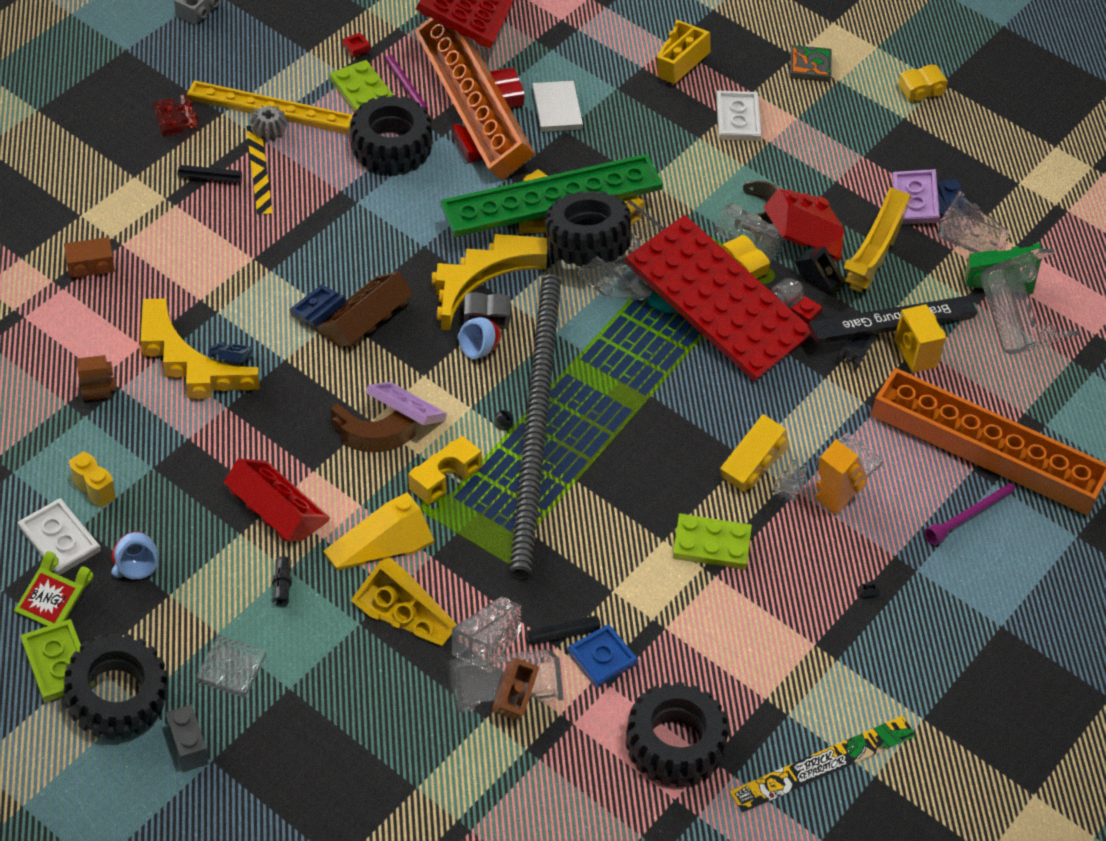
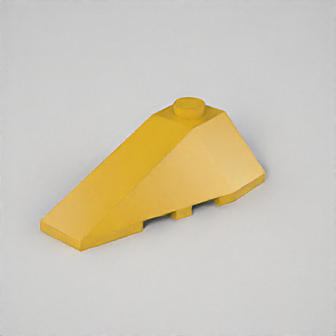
(389, 531)
(399, 600)

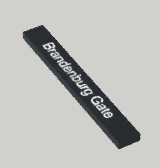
(886, 319)

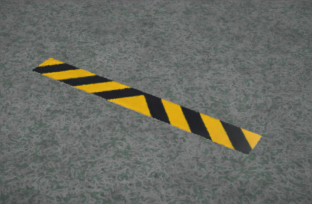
(259, 173)

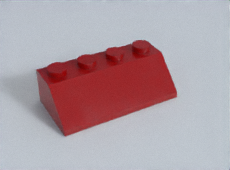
(275, 499)

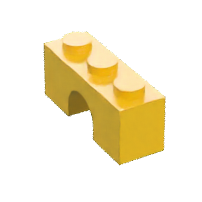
(457, 457)

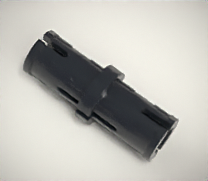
(282, 581)

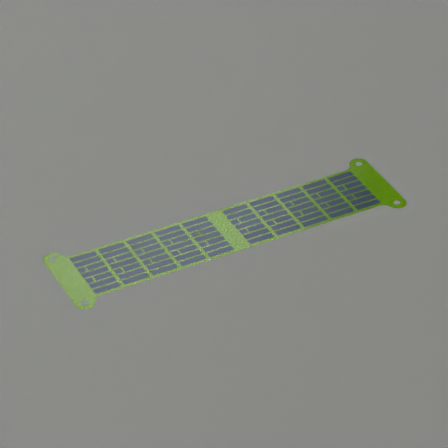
(585, 413)

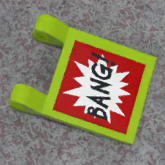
(50, 595)

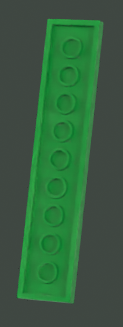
(534, 197)

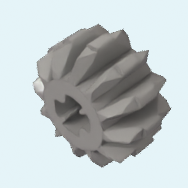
(268, 122)

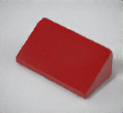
(466, 143)

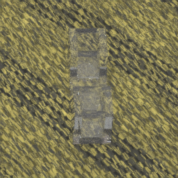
(735, 220)

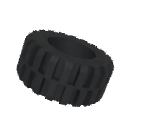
(391, 153)
(588, 227)
(115, 655)
(669, 762)

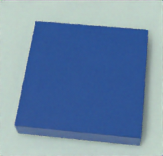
(602, 655)

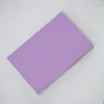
(924, 193)
(406, 403)

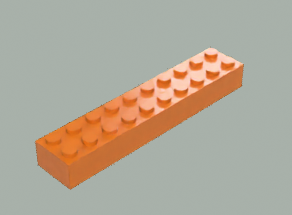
(476, 98)
(991, 441)

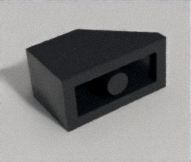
(820, 270)

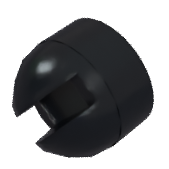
(501, 422)

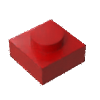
(356, 44)
(807, 310)

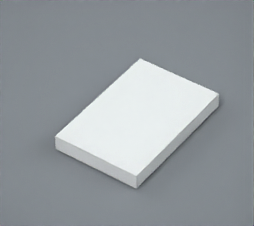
(557, 106)
(738, 115)
(59, 531)

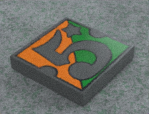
(810, 63)

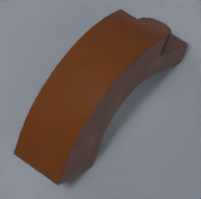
(375, 435)

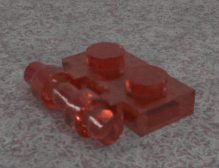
(168, 115)

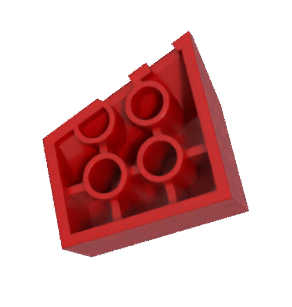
(806, 220)

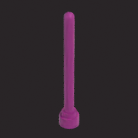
(936, 533)

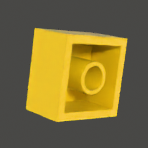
(919, 338)

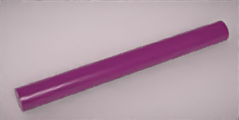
(404, 81)

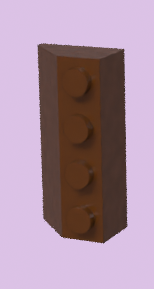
(365, 309)

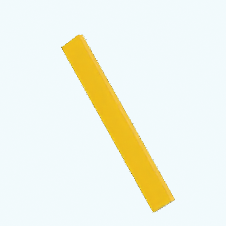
(248, 101)

